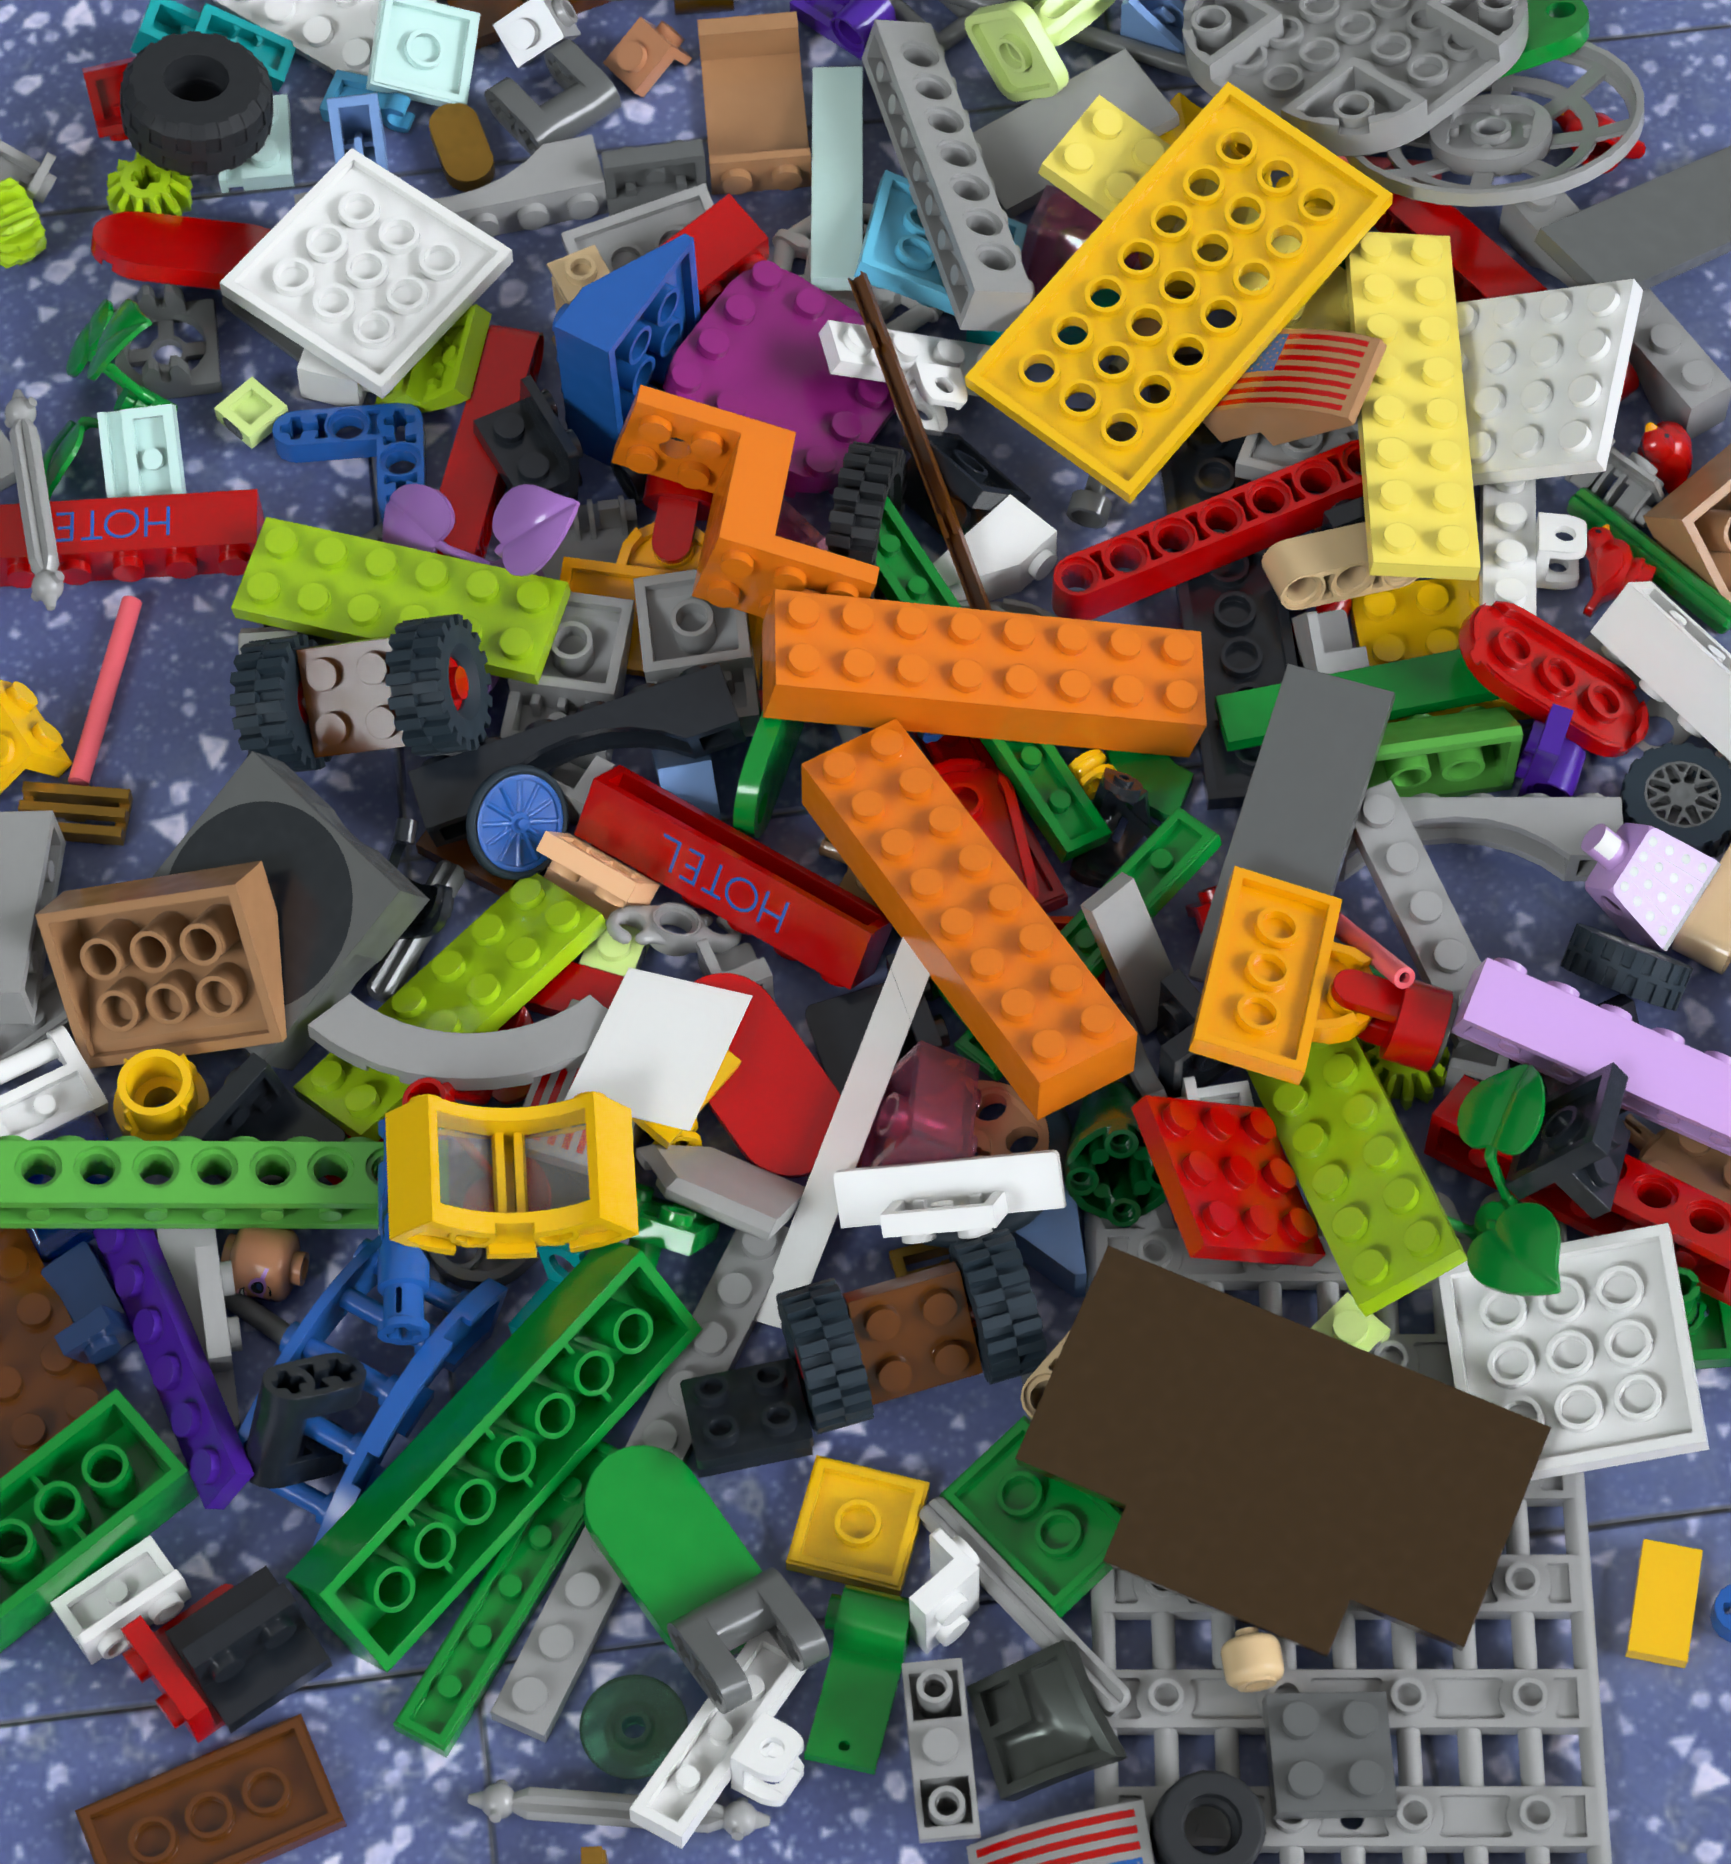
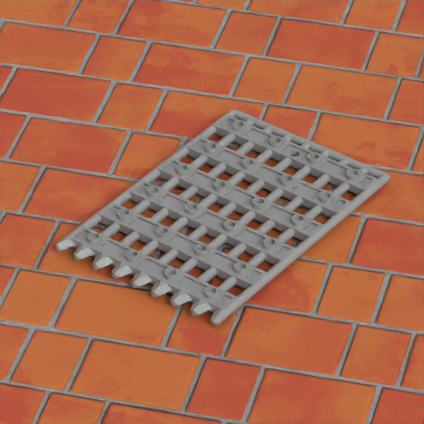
(1419, 1701)

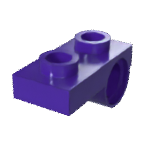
(843, 21)
(1548, 759)

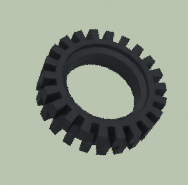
(864, 483)

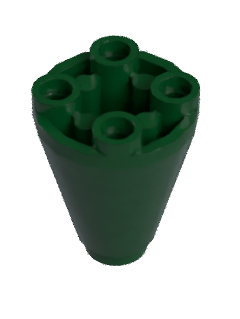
(1108, 1159)

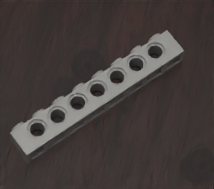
(947, 176)

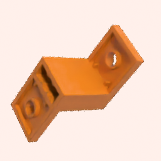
(747, 473)

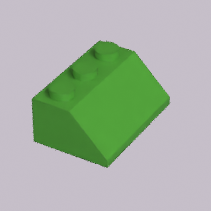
(1450, 753)

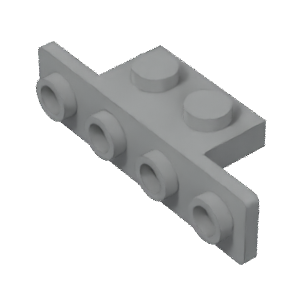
(202, 1286)

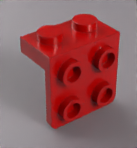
(155, 1658)

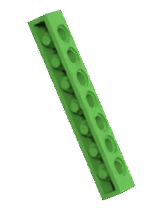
(185, 1199)

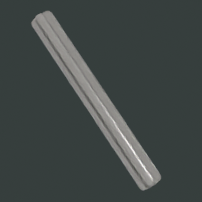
(1024, 1604)

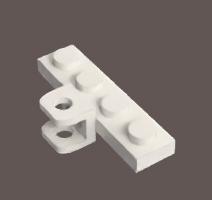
(931, 365)
(1519, 548)
(736, 1746)

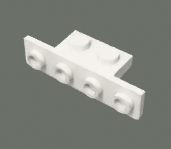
(948, 1194)

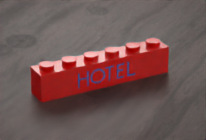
(140, 537)
(734, 877)

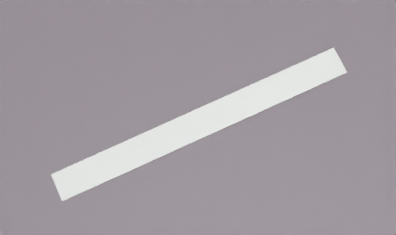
(848, 1127)

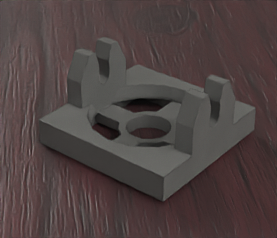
(175, 378)

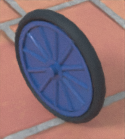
(510, 819)

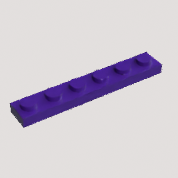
(176, 1364)

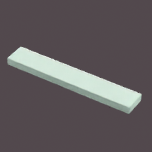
(836, 176)

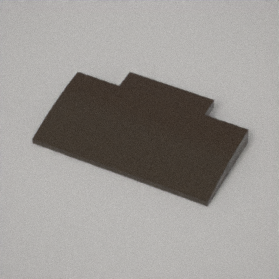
(1277, 1462)

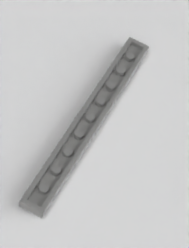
(588, 1583)

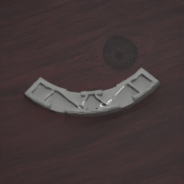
(462, 1059)

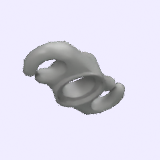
(652, 917)

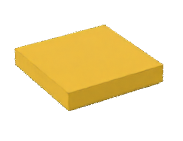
(857, 1525)

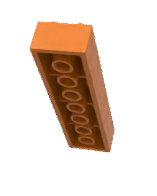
(982, 673)
(968, 919)

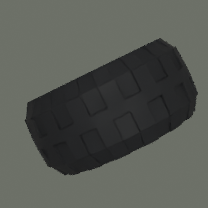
(196, 103)

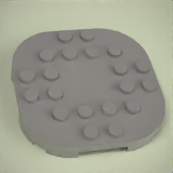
(1355, 69)

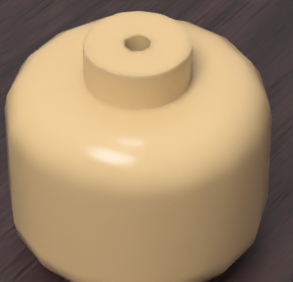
(1252, 1660)

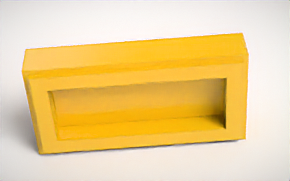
(1664, 1603)

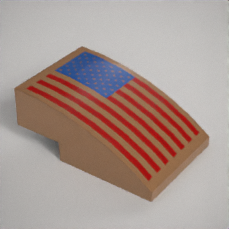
(1300, 387)

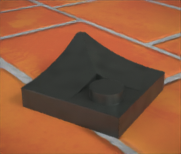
(1042, 1722)

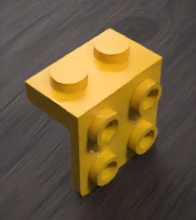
(26, 737)

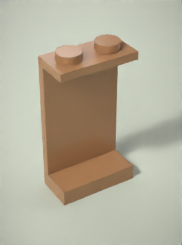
(754, 103)

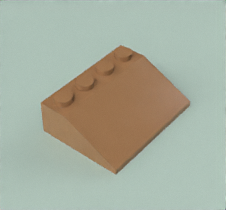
(168, 963)

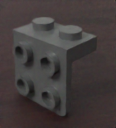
(651, 172)

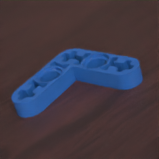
(377, 440)

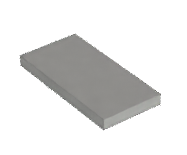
(1026, 136)

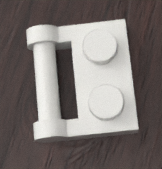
(53, 1096)

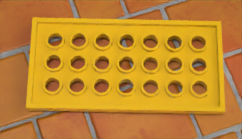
(1226, 351)

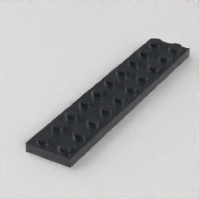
(1234, 606)

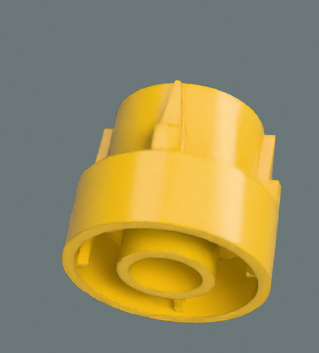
(154, 1079)

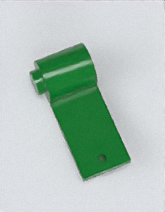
(860, 1677)

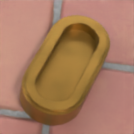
(461, 147)

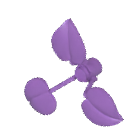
(526, 522)

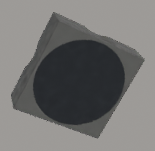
(331, 892)

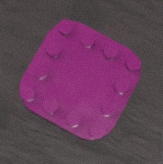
(765, 361)

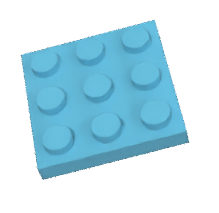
(898, 251)

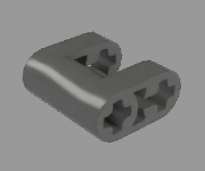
(585, 100)
(736, 1616)

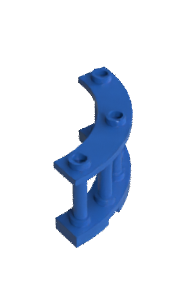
(401, 1397)

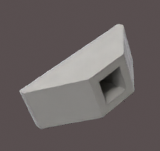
(940, 1750)

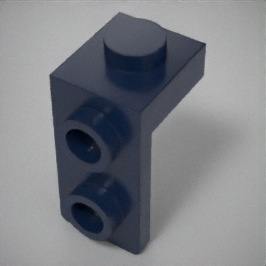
(93, 1304)

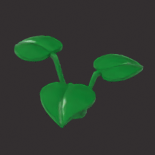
(99, 344)
(1512, 1243)

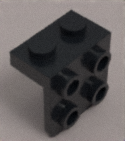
(841, 1023)
(260, 1107)

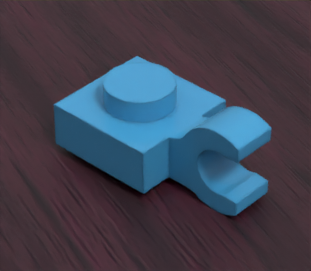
(392, 105)

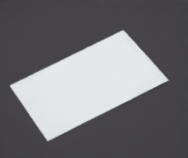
(661, 1046)

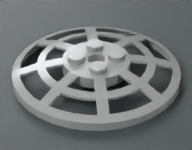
(1512, 135)

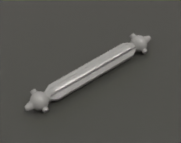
(34, 500)
(602, 1808)

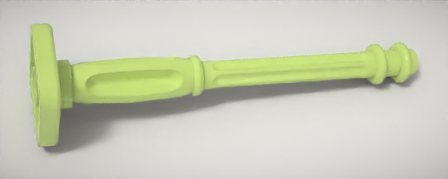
(1021, 43)

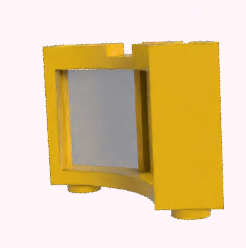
(511, 1175)

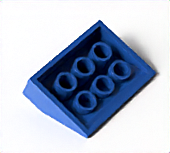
(624, 336)

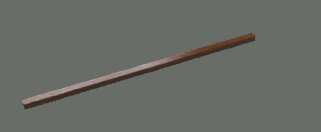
(919, 443)

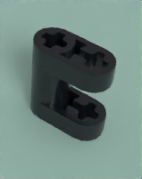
(285, 1401)

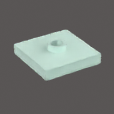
(423, 51)

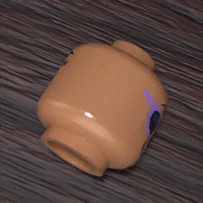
(266, 1262)

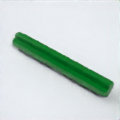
(1670, 572)

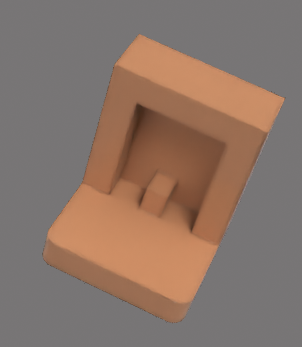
(646, 55)

